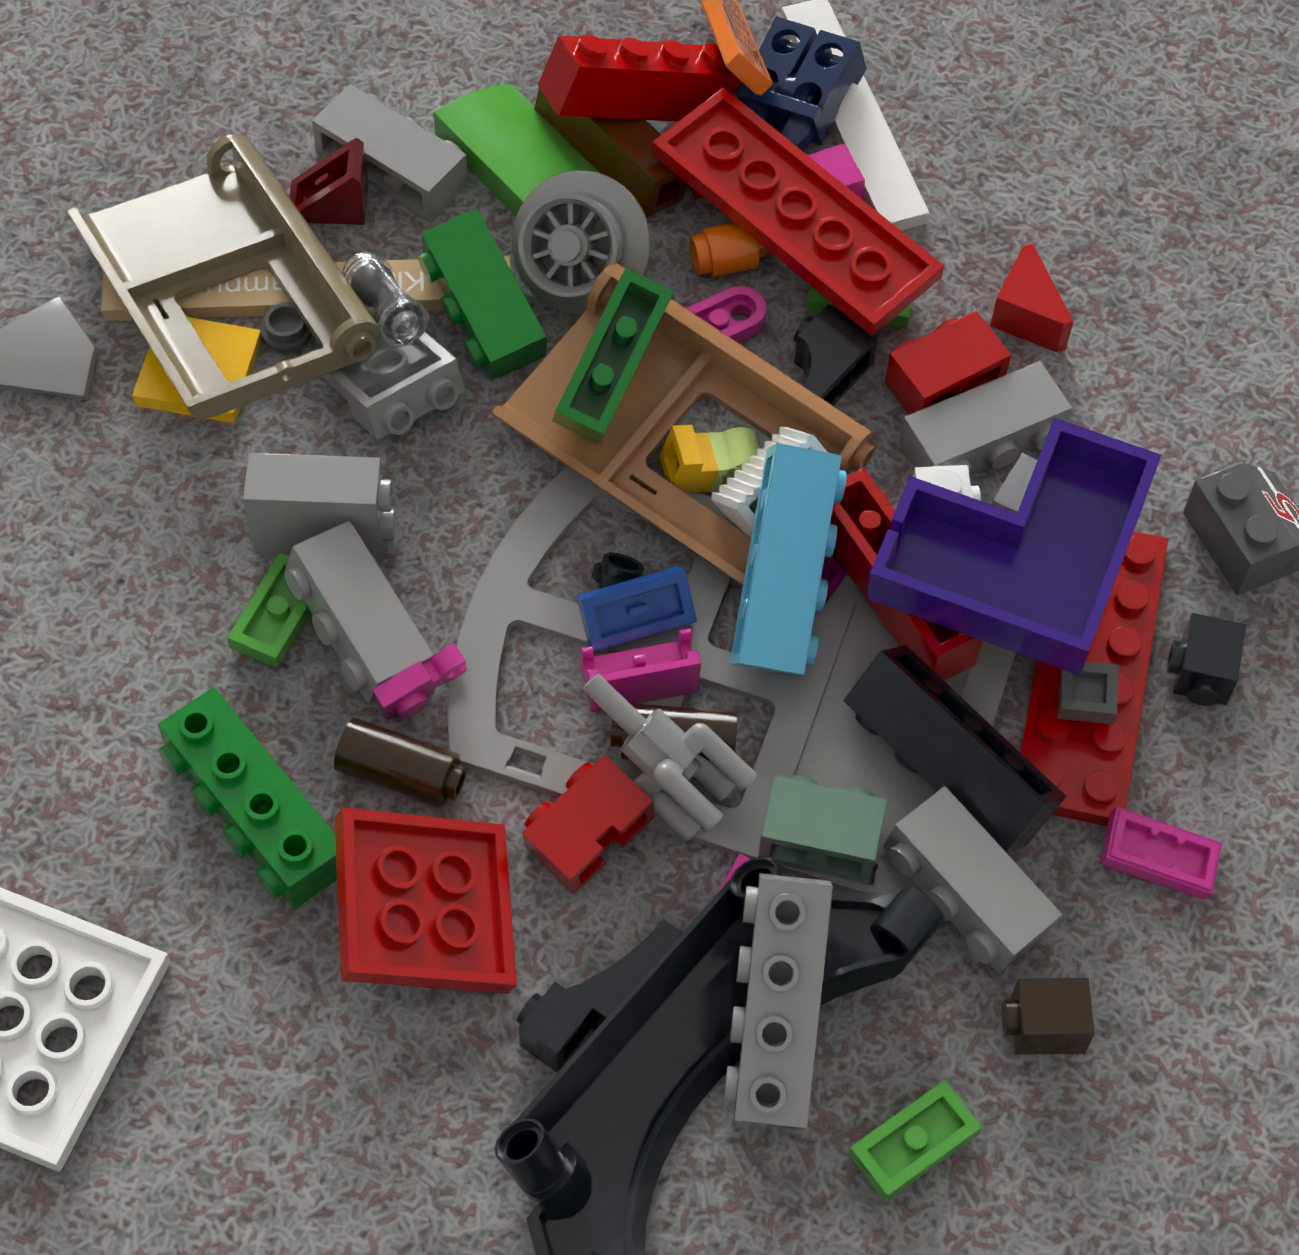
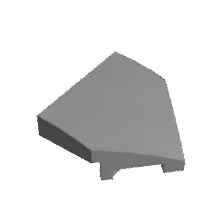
(47, 353)

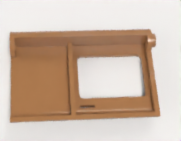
(678, 368)

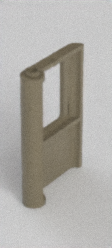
(209, 234)

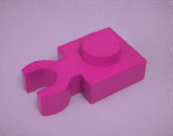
(410, 689)

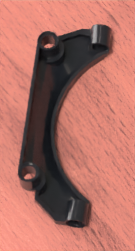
(616, 1107)

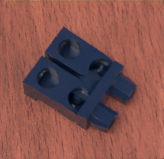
(805, 80)

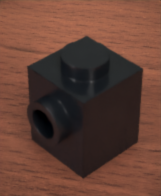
(1207, 660)

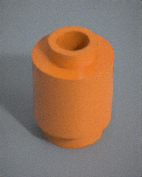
(724, 251)

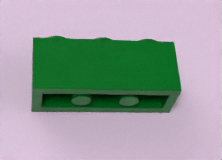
(482, 295)
(612, 355)

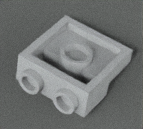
(398, 385)

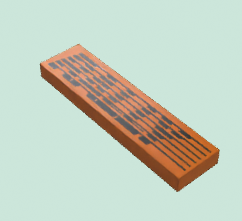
(737, 43)

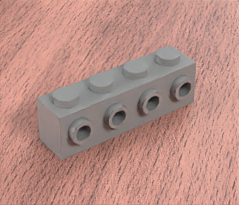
(781, 1000)

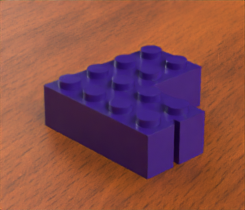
(1025, 576)

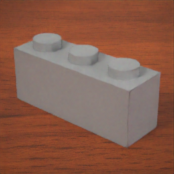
(398, 151)
(986, 423)
(354, 608)
(971, 880)

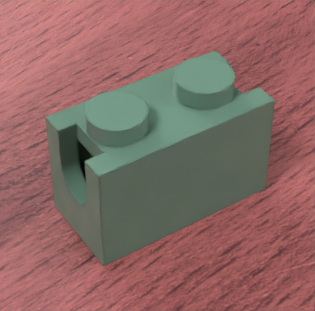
(822, 828)

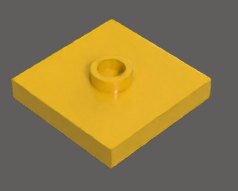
(231, 348)

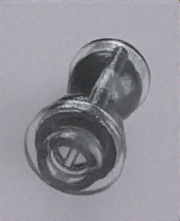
(396, 313)

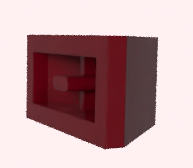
(334, 187)

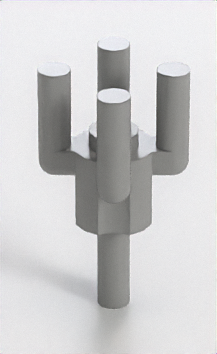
(671, 758)

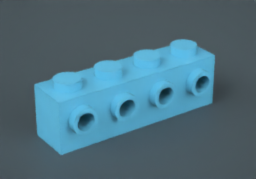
(787, 560)

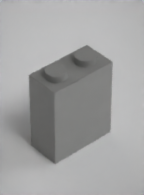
(305, 495)

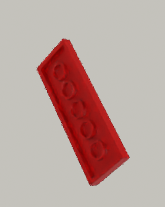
(798, 211)
(1090, 758)

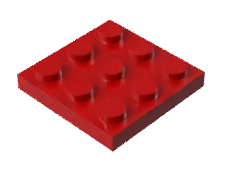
(424, 902)

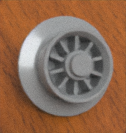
(574, 231)

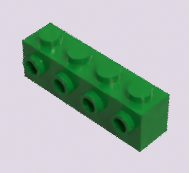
(251, 796)

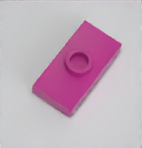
(1160, 853)

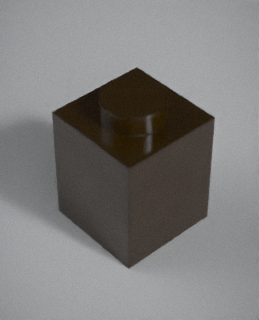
(1049, 1016)

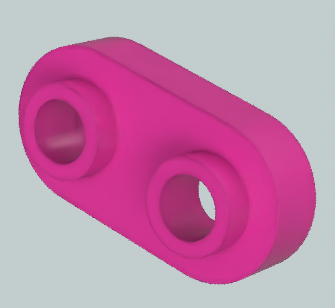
(731, 302)

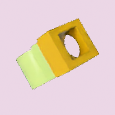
(705, 458)

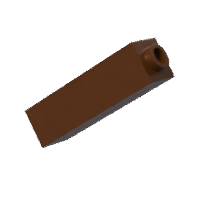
(621, 152)

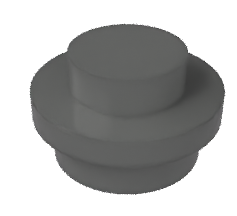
(284, 328)

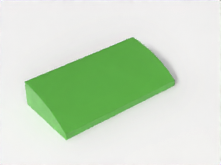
(506, 142)

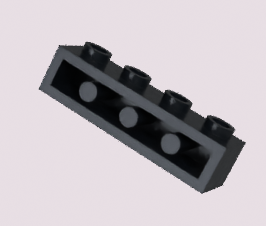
(953, 746)

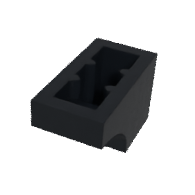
(833, 353)

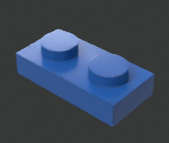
(636, 608)

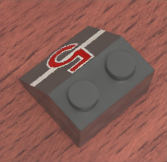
(1246, 525)

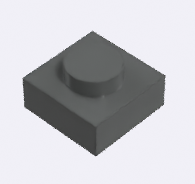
(1090, 695)

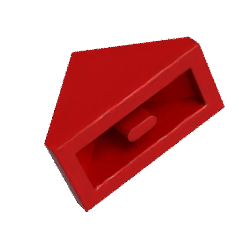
(1032, 305)

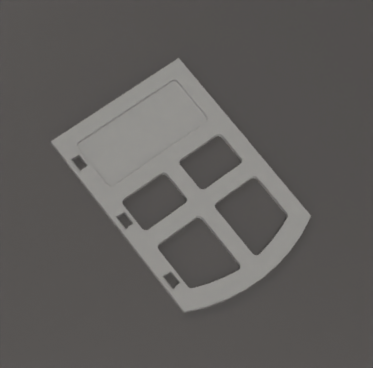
(810, 726)

